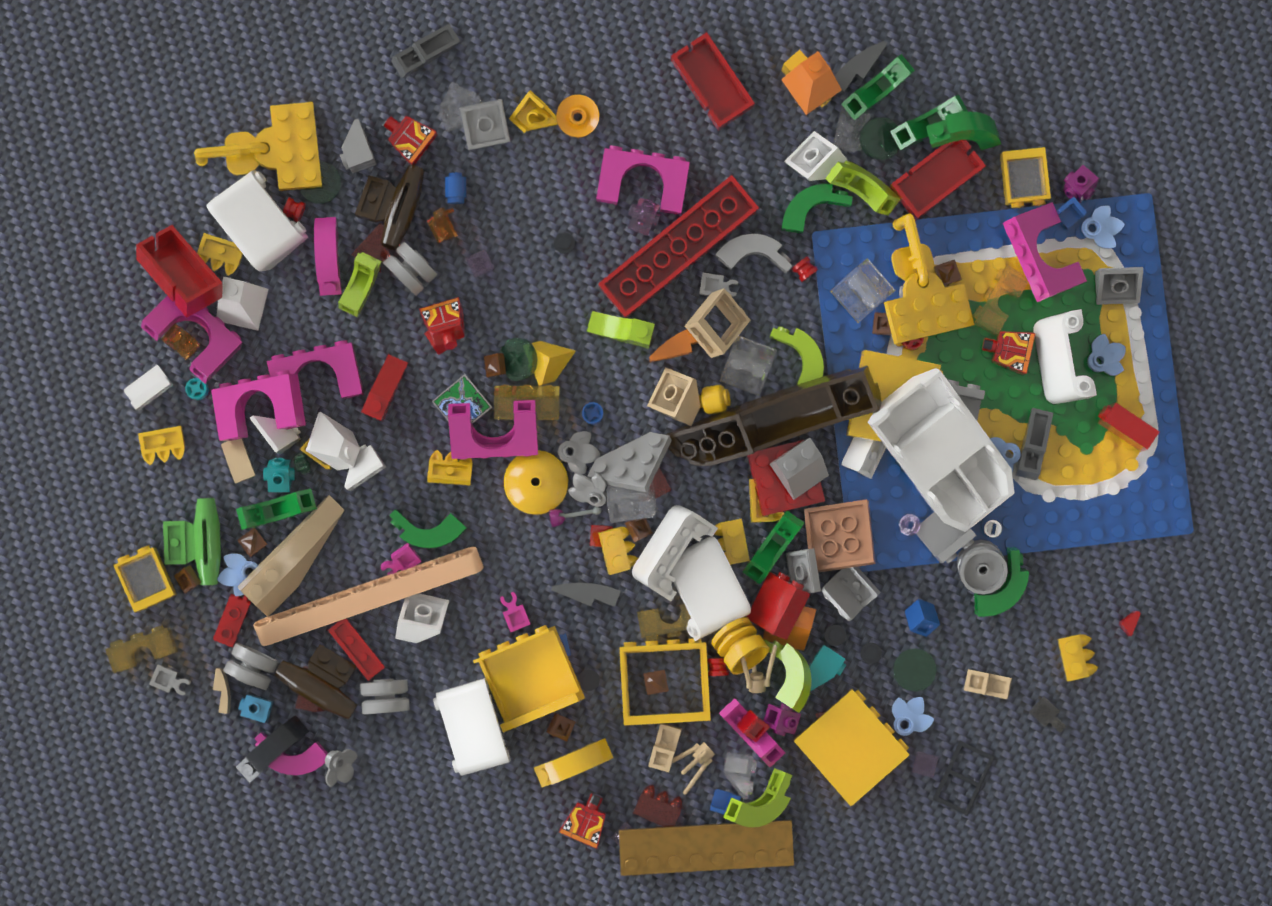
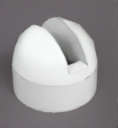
(989, 526)

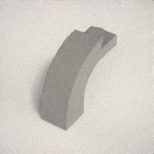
(753, 244)

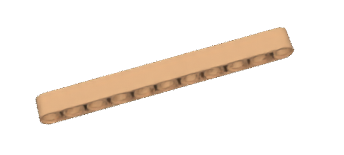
(368, 596)

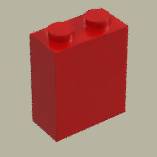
(1127, 426)
(778, 604)

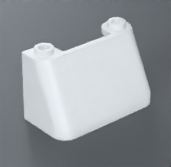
(256, 222)
(1056, 359)
(667, 547)
(708, 588)
(472, 727)

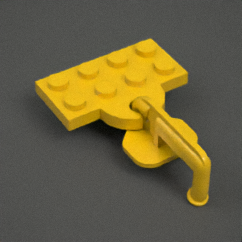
(291, 147)
(926, 309)

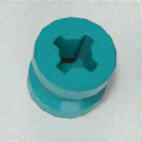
(193, 387)

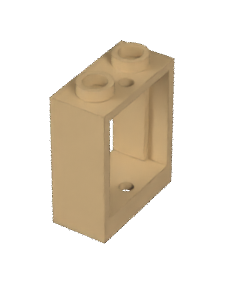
(703, 331)

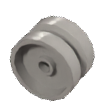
(410, 268)
(979, 578)
(250, 669)
(384, 693)

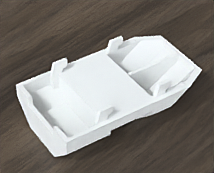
(943, 450)

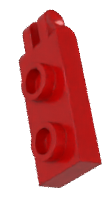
(232, 620)

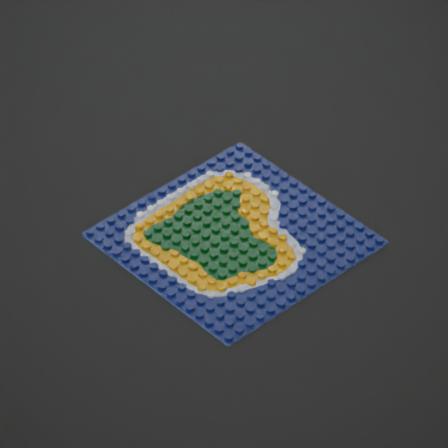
(1089, 480)

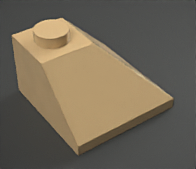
(676, 397)

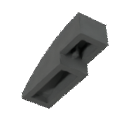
(425, 51)
(859, 65)
(1034, 444)
(588, 592)

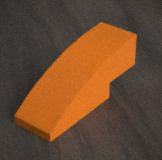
(674, 347)

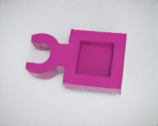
(402, 559)
(515, 615)

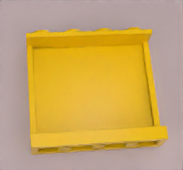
(890, 374)
(530, 677)
(852, 746)

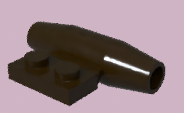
(392, 204)
(321, 681)

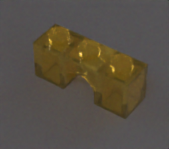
(990, 316)
(546, 400)
(652, 626)
(122, 654)

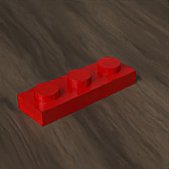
(356, 648)

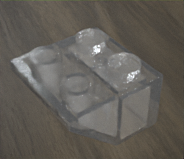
(862, 290)
(748, 365)
(630, 504)
(738, 771)

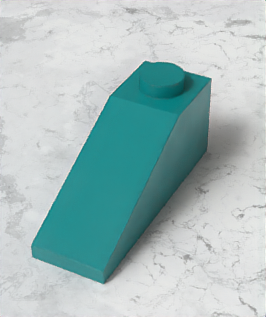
(825, 666)

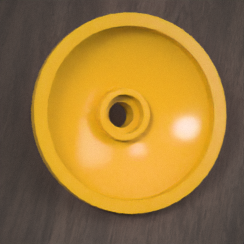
(538, 498)

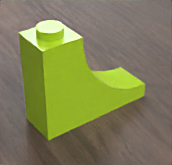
(621, 329)

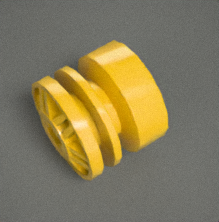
(737, 641)

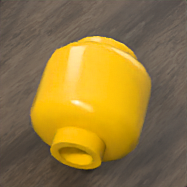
(714, 399)

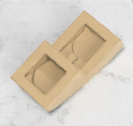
(238, 460)
(221, 684)
(987, 684)
(665, 747)

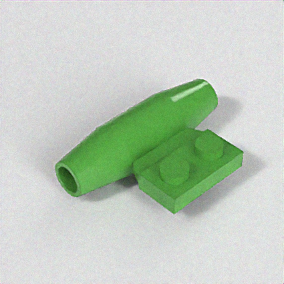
(196, 541)

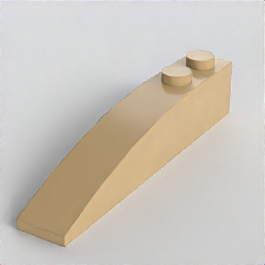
(290, 561)

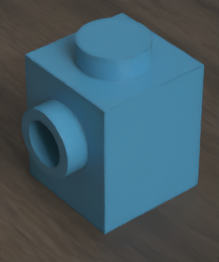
(255, 708)

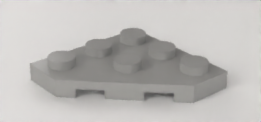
(633, 463)

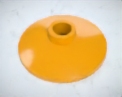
(577, 105)

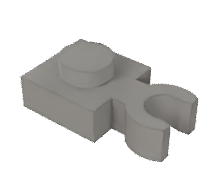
(712, 283)
(166, 680)

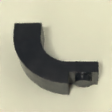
(272, 748)

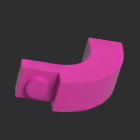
(327, 256)
(765, 747)
(297, 764)

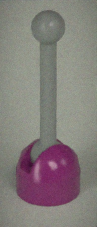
(557, 516)

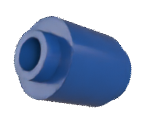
(455, 188)

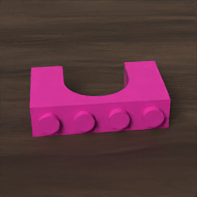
(618, 163)
(1023, 234)
(222, 342)
(340, 358)
(231, 401)
(468, 443)

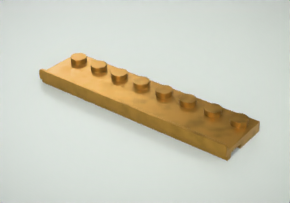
(705, 848)

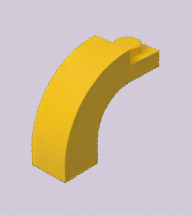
(573, 763)

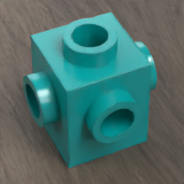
(279, 475)

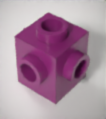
(1080, 184)
(786, 719)

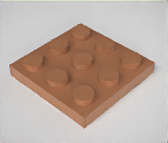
(840, 535)

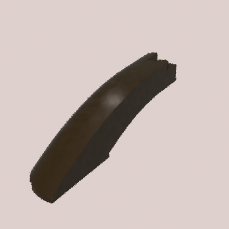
(777, 417)

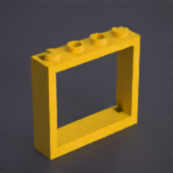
(672, 645)

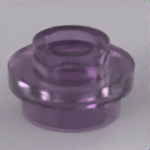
(905, 520)

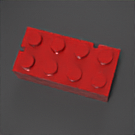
(712, 81)
(937, 177)
(179, 271)

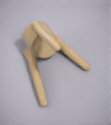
(756, 681)
(702, 754)

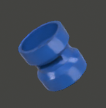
(592, 410)

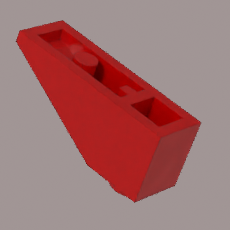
(384, 388)

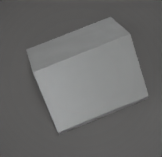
(1118, 285)

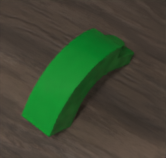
(878, 88)
(965, 126)
(915, 130)
(807, 199)
(276, 509)
(436, 537)
(773, 547)
(1009, 592)

